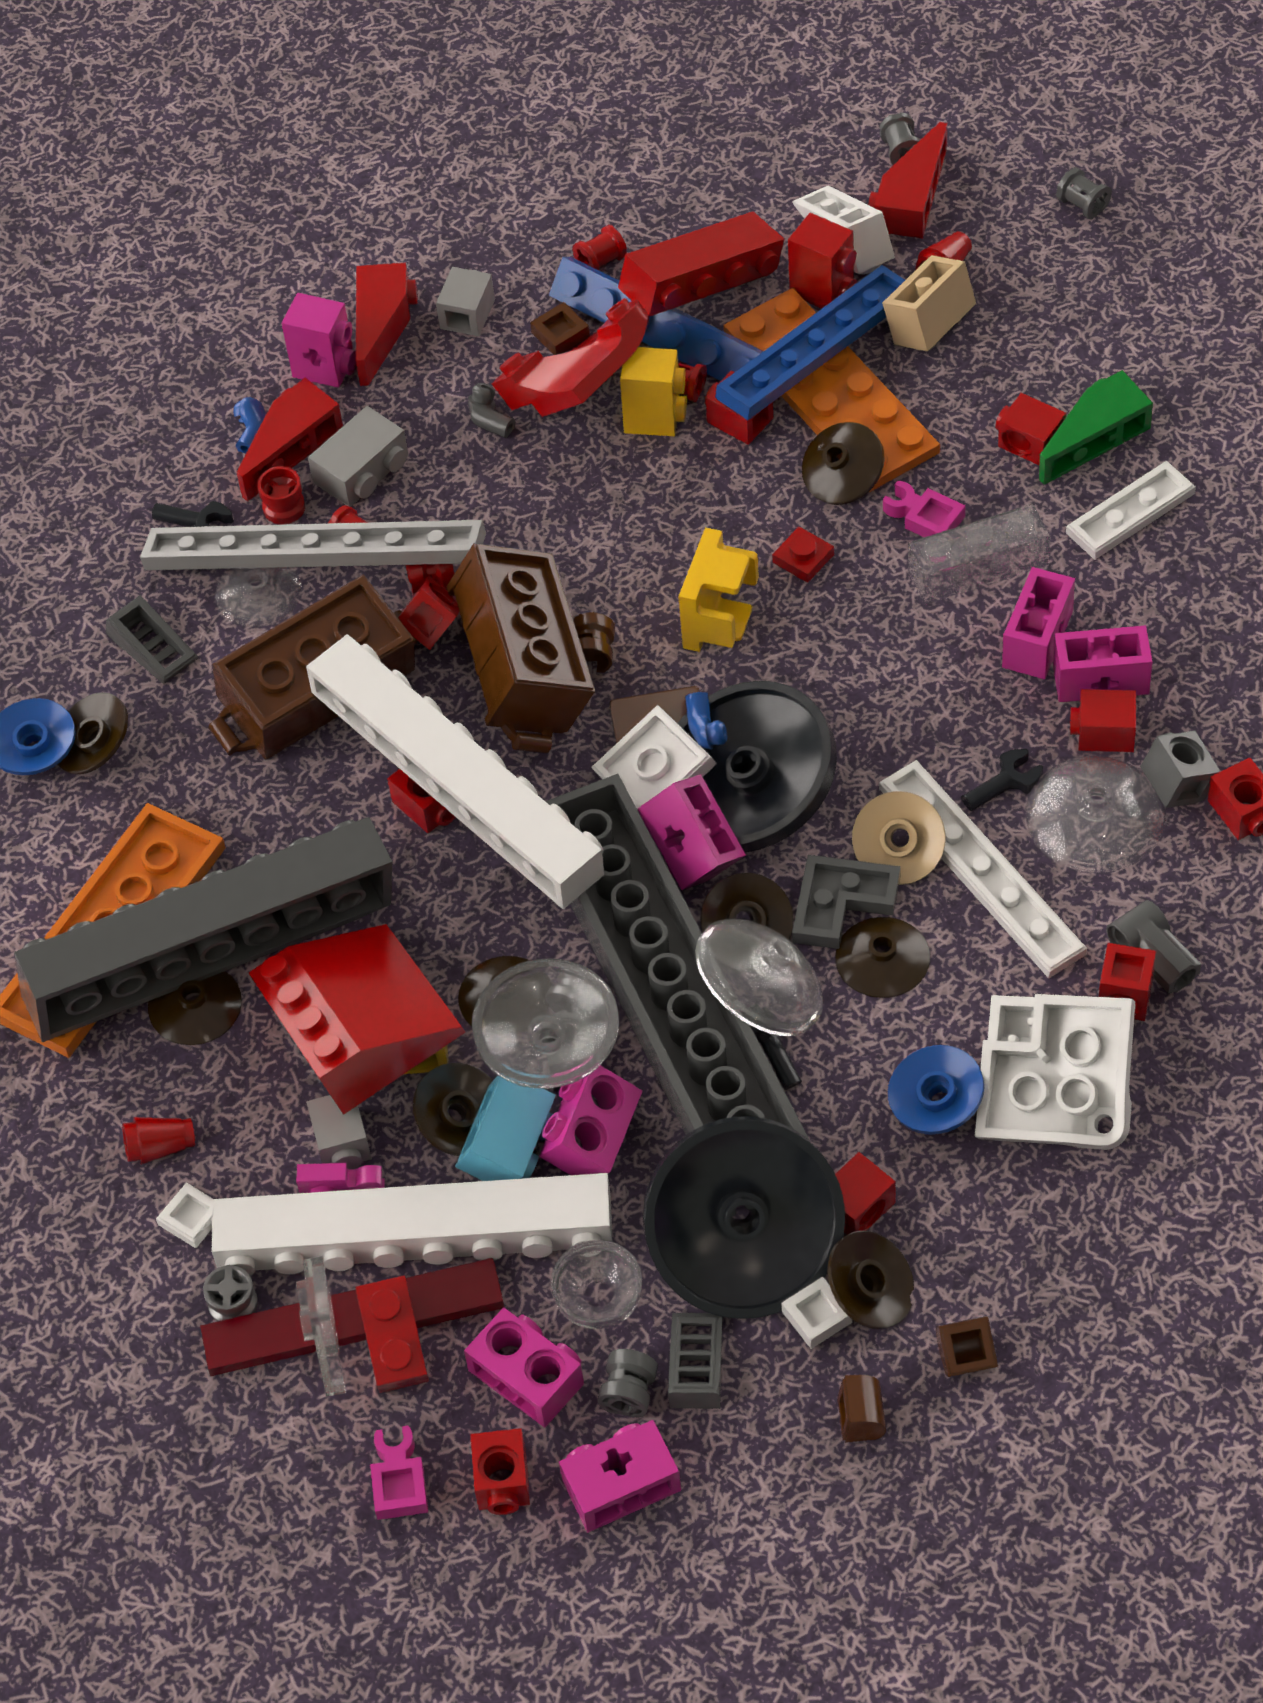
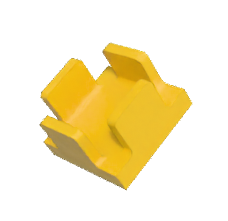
(702, 609)

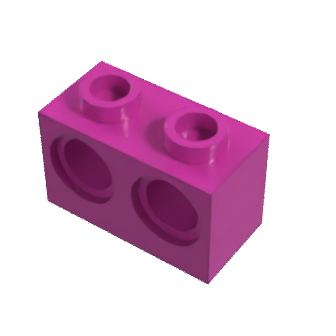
(598, 1128)
(516, 1374)

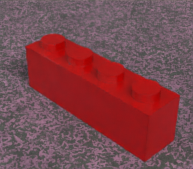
(701, 263)

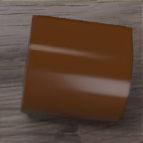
(966, 1346)
(861, 1408)

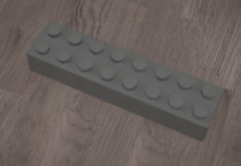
(204, 928)

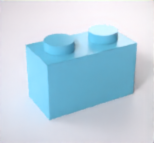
(506, 1132)

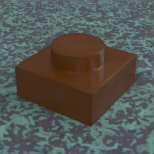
(560, 329)

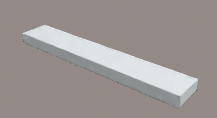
(993, 878)

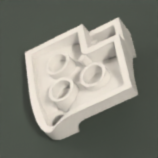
(1057, 1070)

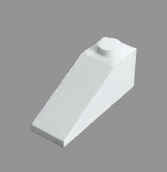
(868, 225)

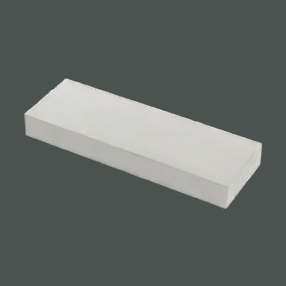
(1130, 510)

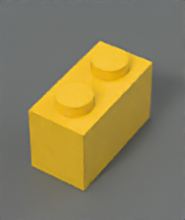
(652, 392)

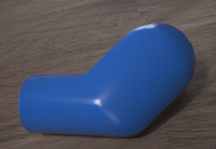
(252, 416)
(700, 724)

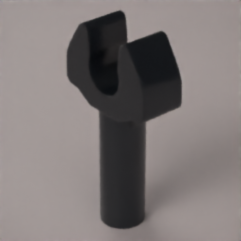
(212, 512)
(1006, 779)
(778, 1057)

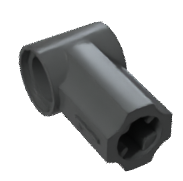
(1149, 929)

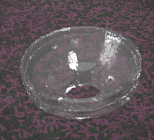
(592, 1264)

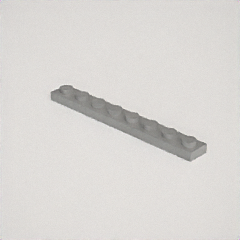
(311, 545)

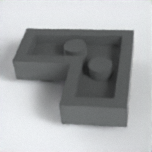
(840, 885)

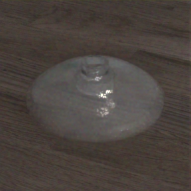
(1091, 832)
(760, 976)
(539, 1003)

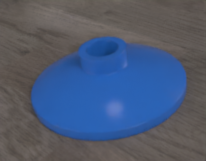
(29, 722)
(932, 1072)

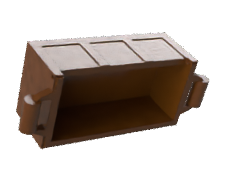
(522, 643)
(268, 680)

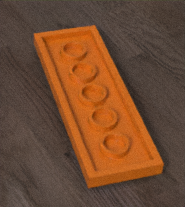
(839, 389)
(148, 858)

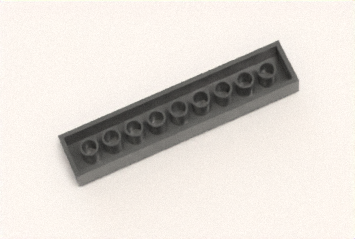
(647, 951)

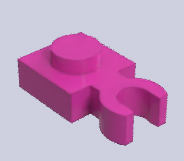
(924, 513)
(337, 1177)
(399, 1480)

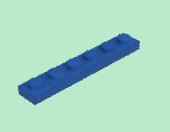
(672, 329)
(808, 345)

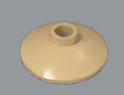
(900, 810)

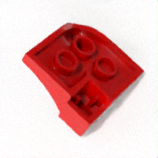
(573, 376)

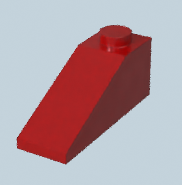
(911, 184)
(381, 313)
(289, 433)

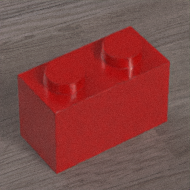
(821, 260)
(392, 1334)

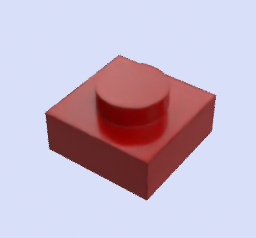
(803, 554)

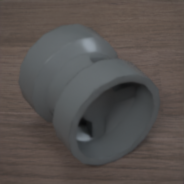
(627, 1383)

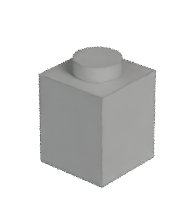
(465, 301)
(338, 1135)

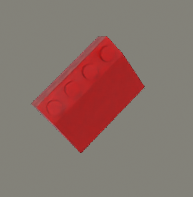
(356, 1010)

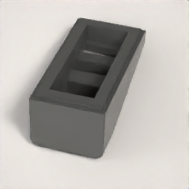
(140, 611)
(695, 1394)

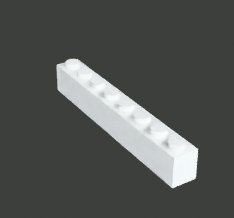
(457, 770)
(411, 1223)

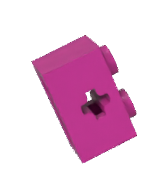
(319, 340)
(1038, 614)
(1102, 661)
(691, 832)
(602, 1494)

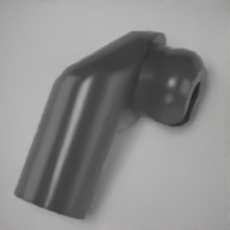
(484, 412)

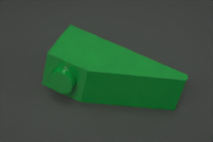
(1100, 420)

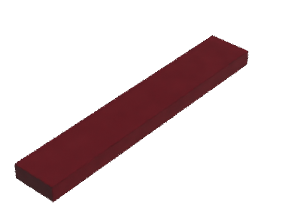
(279, 1335)

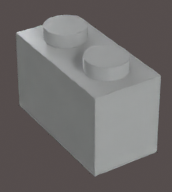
(358, 456)

